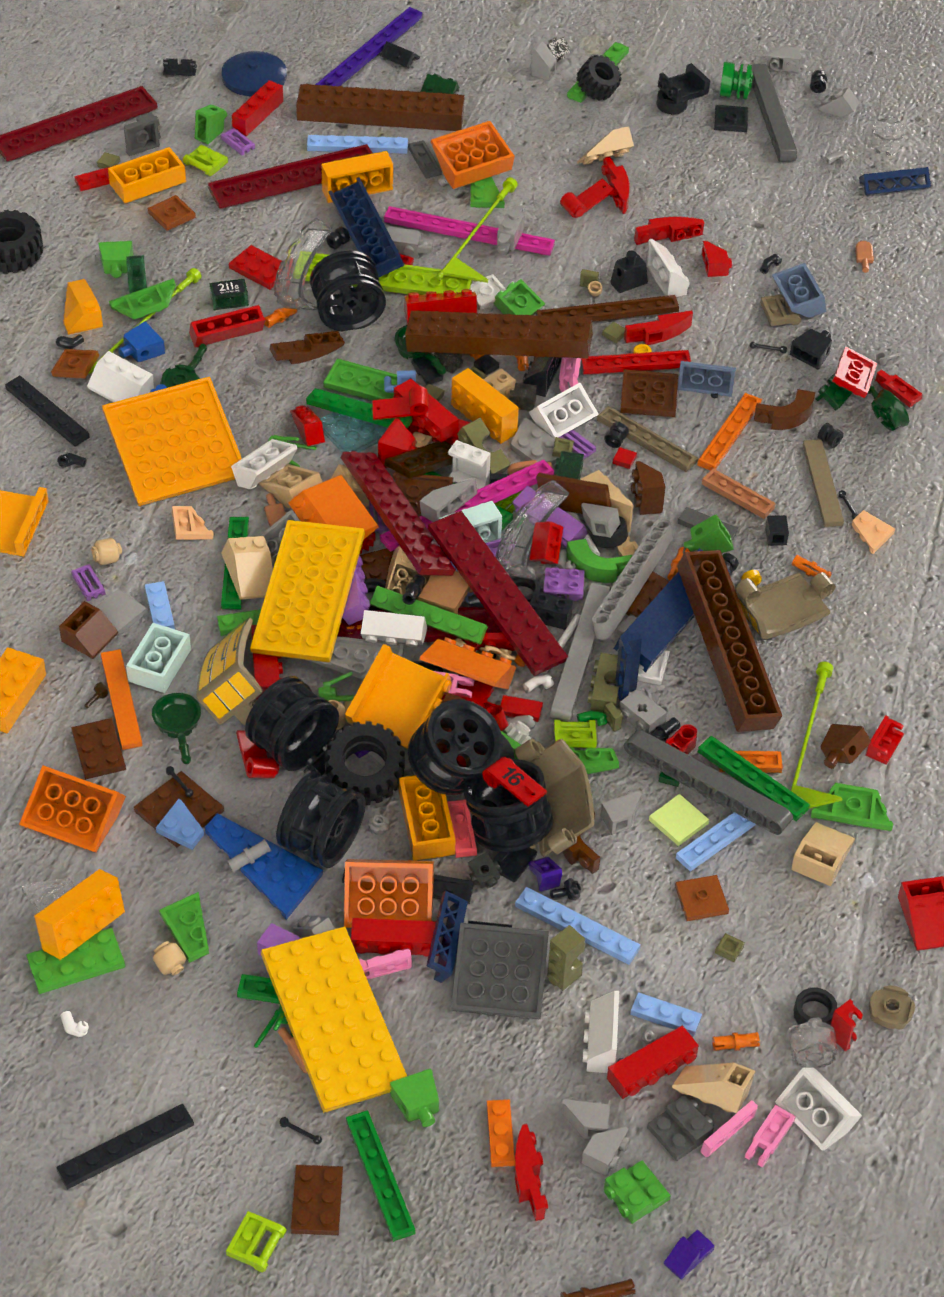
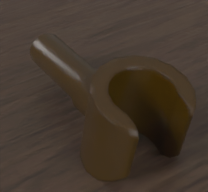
(101, 692)

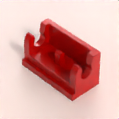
(546, 542)
(885, 740)
(844, 1024)

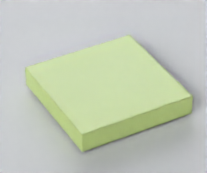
(678, 819)

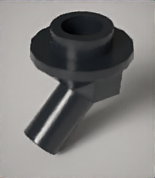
(572, 890)

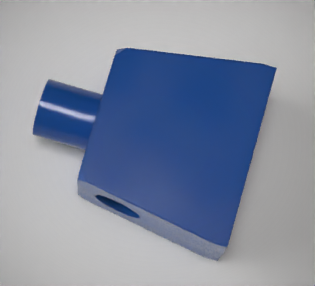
(142, 343)

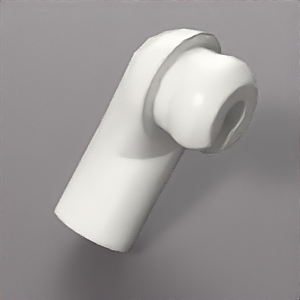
(538, 680)
(77, 1029)

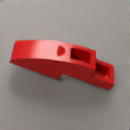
(618, 181)
(669, 227)
(657, 331)
(528, 1171)

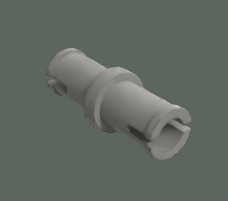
(248, 855)

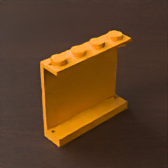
(20, 519)
(397, 695)

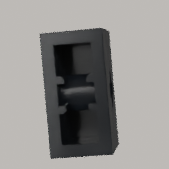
(552, 609)

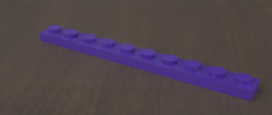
(371, 48)

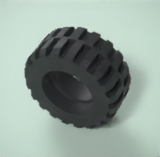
(25, 244)
(366, 738)

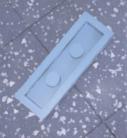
(159, 604)
(665, 1013)

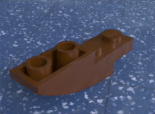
(310, 348)

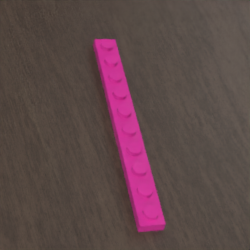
(463, 229)
(493, 492)

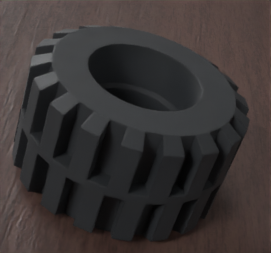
(599, 77)

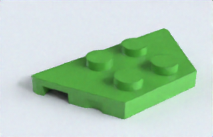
(145, 301)
(858, 807)

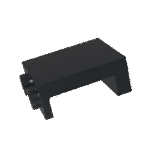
(686, 85)

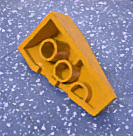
(81, 308)

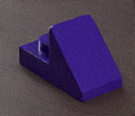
(547, 873)
(688, 1254)

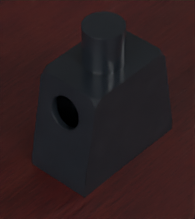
(629, 272)
(812, 347)

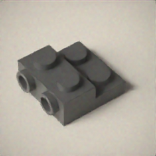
(142, 134)
(681, 1127)

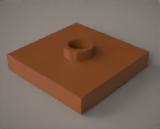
(171, 212)
(75, 363)
(701, 898)

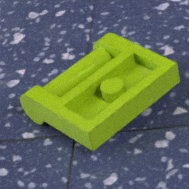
(205, 160)
(576, 733)
(248, 1238)

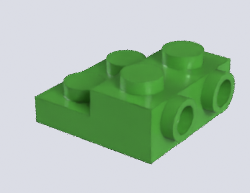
(518, 299)
(635, 1191)

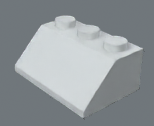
(665, 270)
(119, 379)
(564, 411)
(263, 463)
(393, 628)
(601, 1033)
(818, 1108)

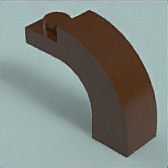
(787, 416)
(584, 854)

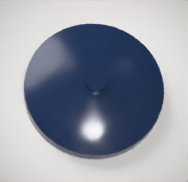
(251, 70)

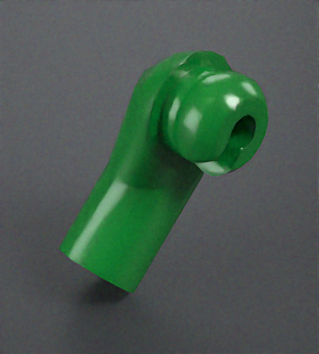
(600, 717)

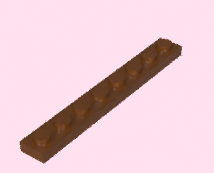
(618, 309)

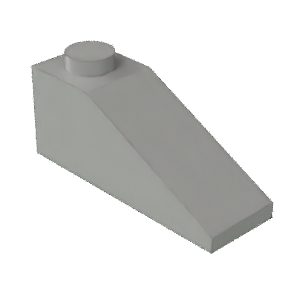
(447, 499)

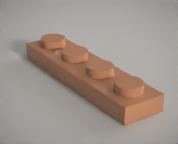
(738, 493)

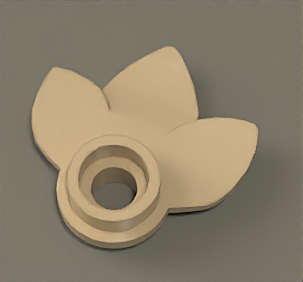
(500, 652)

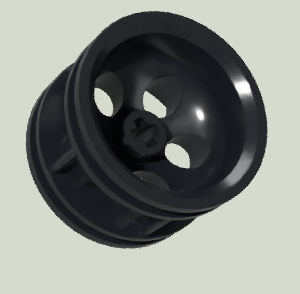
(354, 306)
(291, 722)
(473, 737)
(320, 819)
(504, 821)

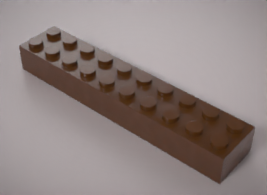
(380, 107)
(499, 334)
(729, 641)

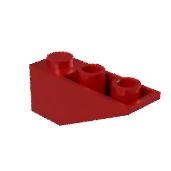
(308, 425)

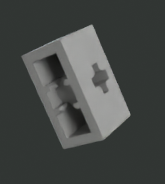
(642, 712)

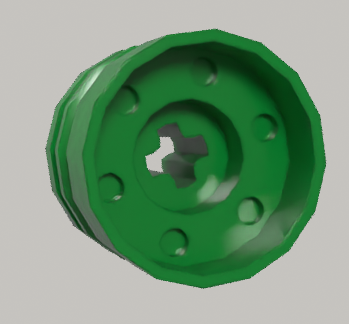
(735, 80)

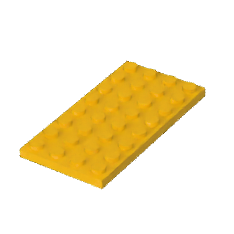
(308, 591)
(334, 1018)

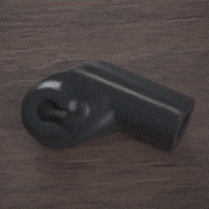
(769, 261)
(69, 343)
(71, 459)

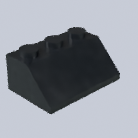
(541, 373)

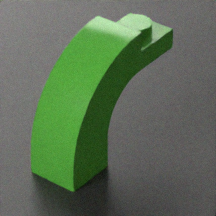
(595, 567)

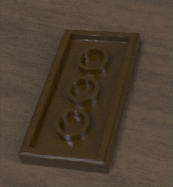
(421, 459)

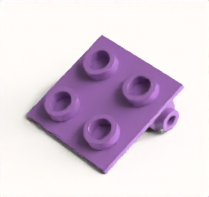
(564, 582)

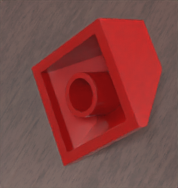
(395, 441)

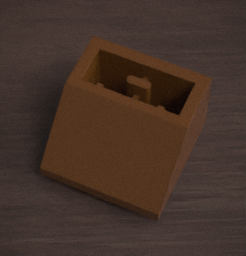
(648, 489)
(87, 630)

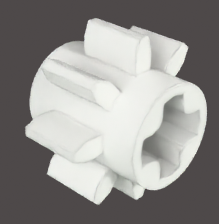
(518, 732)

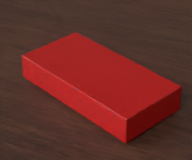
(519, 707)

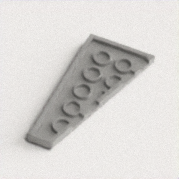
(356, 655)

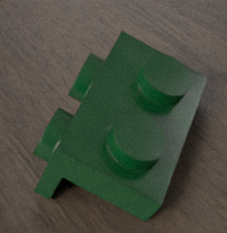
(437, 84)
(833, 394)

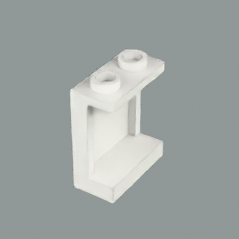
(470, 463)

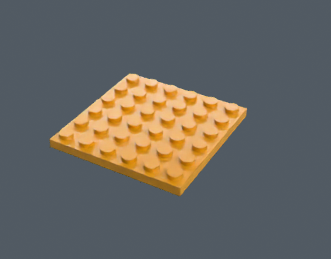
(173, 440)

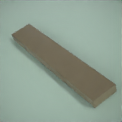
(649, 440)
(823, 483)

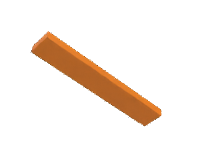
(729, 432)
(121, 699)

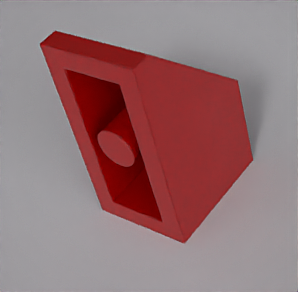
(715, 260)

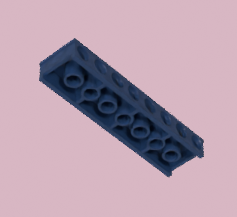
(366, 227)
(662, 621)

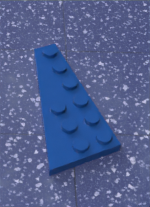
(277, 874)

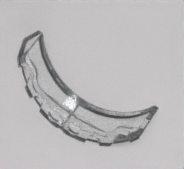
(293, 270)
(518, 536)

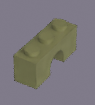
(474, 435)
(606, 674)
(563, 962)

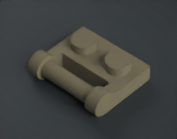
(775, 312)

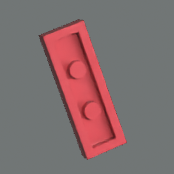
(463, 830)

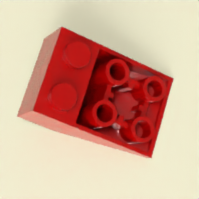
(924, 911)

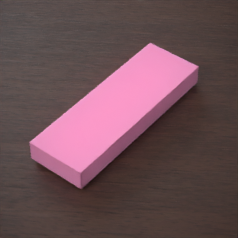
(729, 1129)

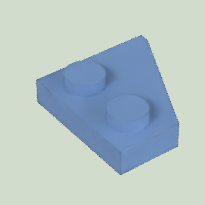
(180, 826)

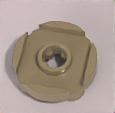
(891, 1018)

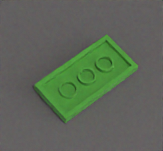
(358, 380)
(91, 959)

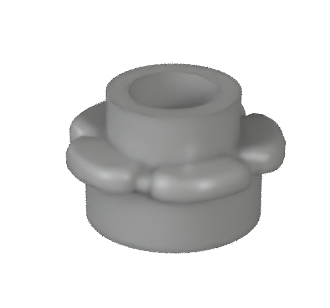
(378, 828)

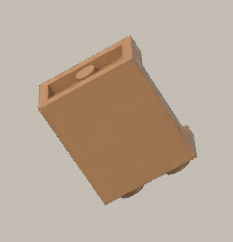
(445, 592)

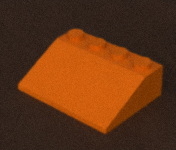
(472, 154)
(333, 504)
(470, 663)
(71, 809)
(388, 890)

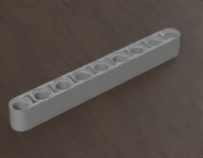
(632, 579)
(578, 657)

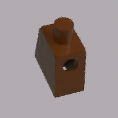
(844, 744)

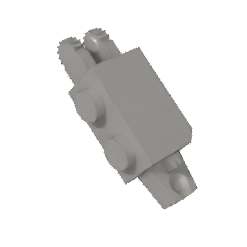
(510, 230)
(409, 241)

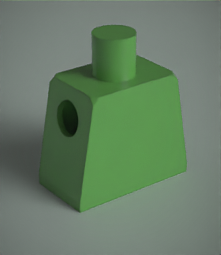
(209, 123)
(114, 256)
(710, 536)
(416, 1097)

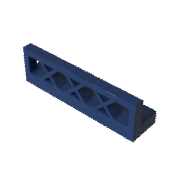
(895, 176)
(628, 664)
(448, 949)

